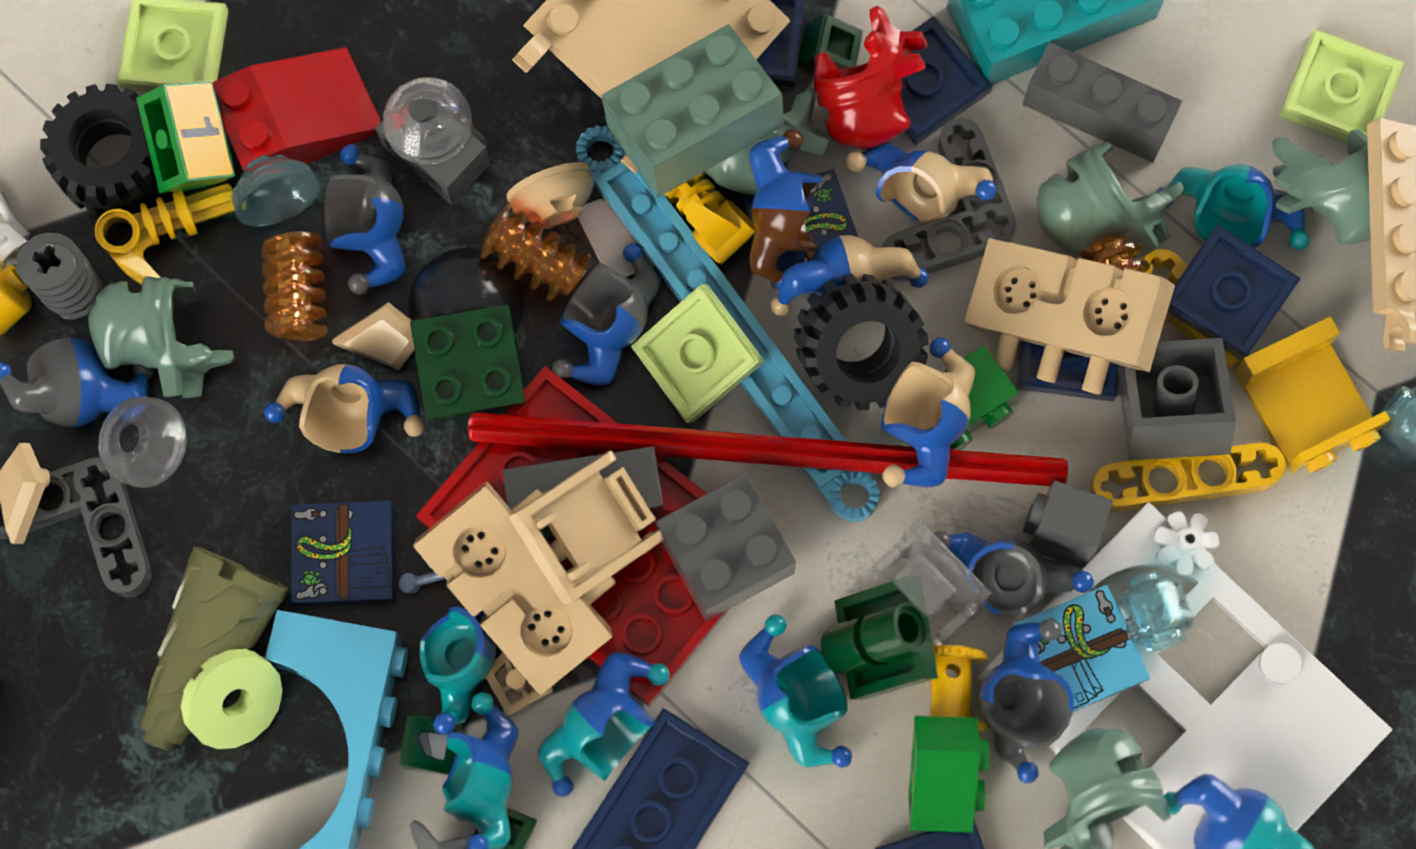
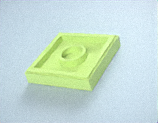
(172, 43)
(1340, 86)
(697, 353)

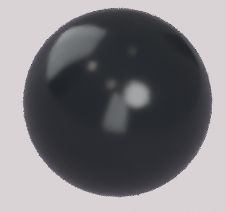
(463, 283)

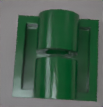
(468, 362)
(879, 642)

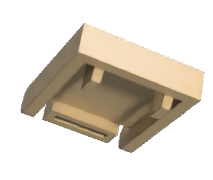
(592, 522)

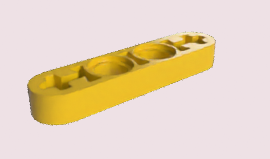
(1188, 483)

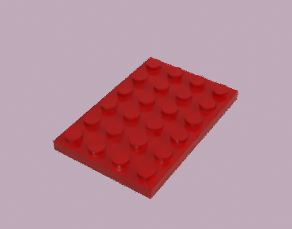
(649, 603)

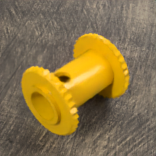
(954, 695)

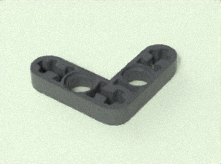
(972, 208)
(80, 500)

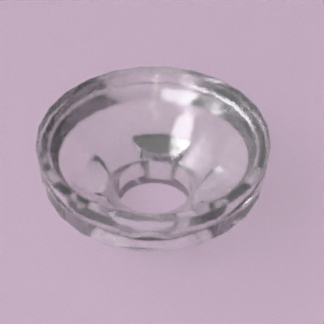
(432, 140)
(159, 445)

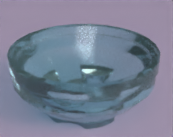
(274, 190)

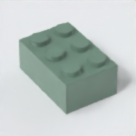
(693, 110)

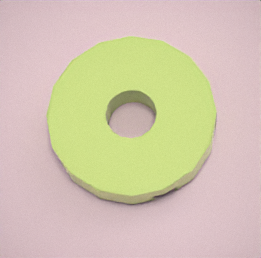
(248, 716)

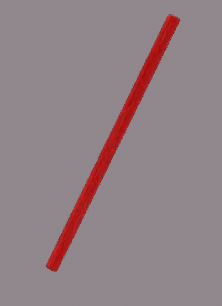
(757, 448)

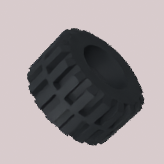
(78, 129)
(836, 313)

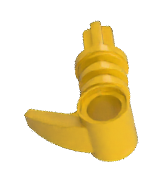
(157, 221)
(717, 223)

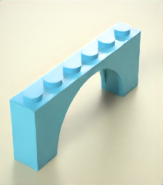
(357, 674)

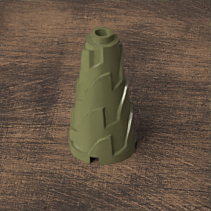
(214, 611)

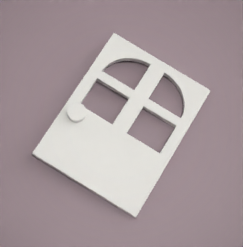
(1273, 730)

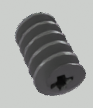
(59, 275)

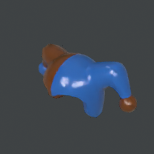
(778, 206)

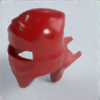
(867, 98)

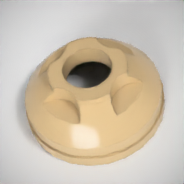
(553, 194)

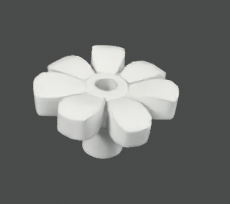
(1181, 551)

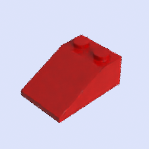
(296, 107)

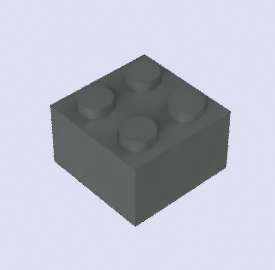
(1180, 404)
(726, 547)

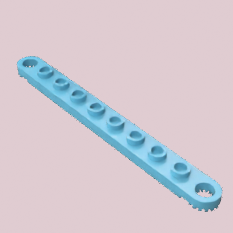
(684, 267)

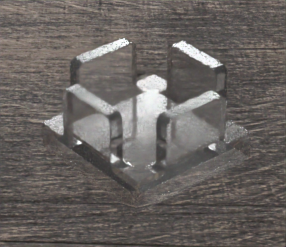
(934, 579)

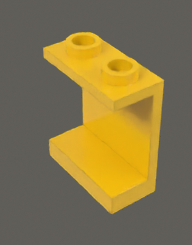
(1308, 398)

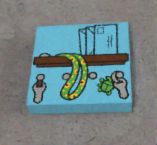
(1092, 648)

